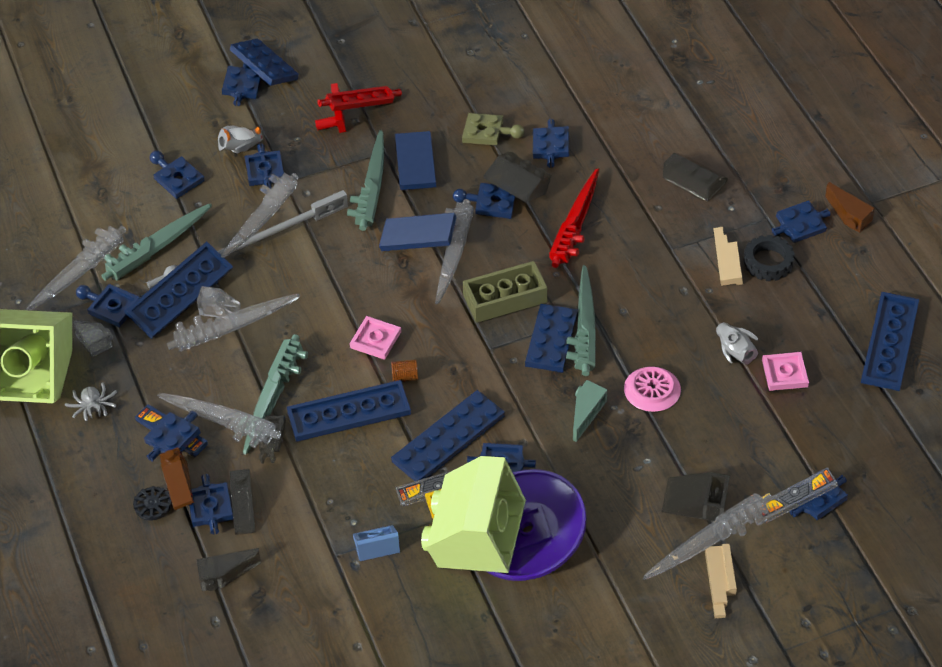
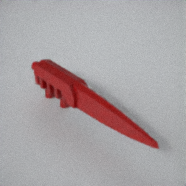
(571, 228)

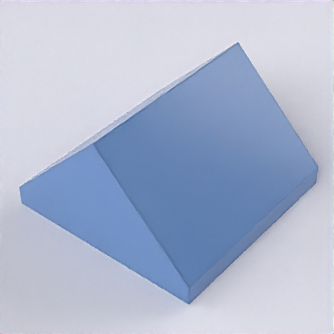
(376, 542)

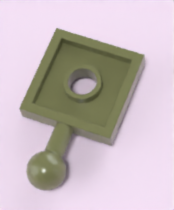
(493, 129)

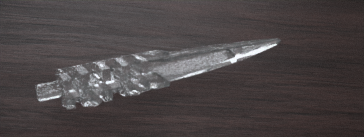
(271, 203)
(453, 253)
(91, 256)
(225, 324)
(233, 419)
(718, 530)

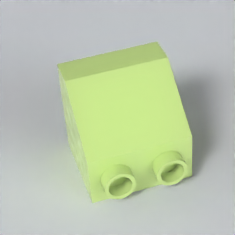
(34, 354)
(475, 517)

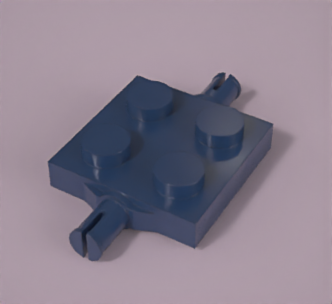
(241, 83)
(550, 143)
(262, 166)
(801, 221)
(171, 433)
(512, 454)
(824, 503)
(210, 504)

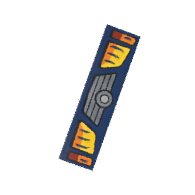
(151, 417)

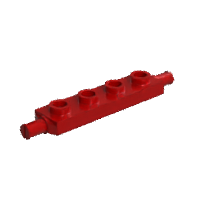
(359, 98)

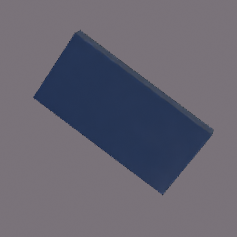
(264, 62)
(415, 160)
(418, 232)
(549, 338)

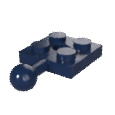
(179, 167)
(484, 201)
(110, 296)

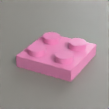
(375, 337)
(785, 371)

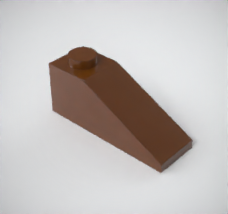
(850, 209)
(177, 478)

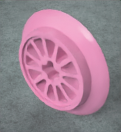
(638, 388)

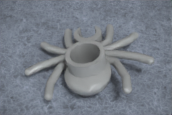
(91, 401)

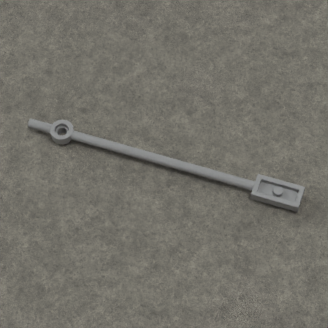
(319, 210)

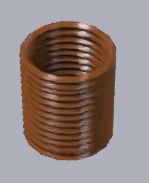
(404, 370)

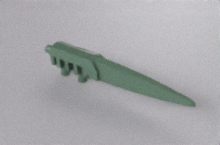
(369, 195)
(132, 258)
(585, 337)
(279, 372)

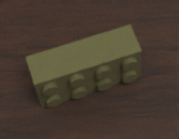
(505, 291)

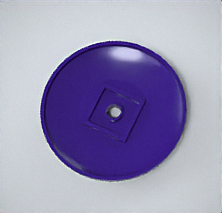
(557, 522)

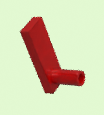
(337, 120)

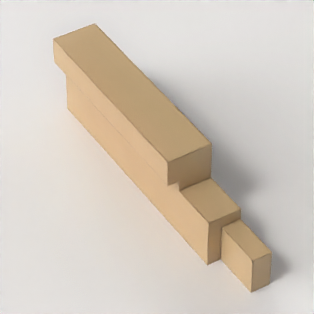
(728, 259)
(720, 577)

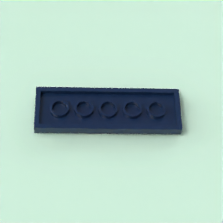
(178, 290)
(890, 341)
(348, 410)
(448, 436)

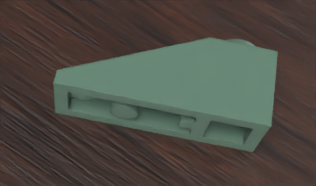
(589, 401)

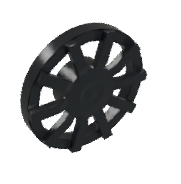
(152, 503)

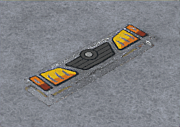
(416, 490)
(799, 494)

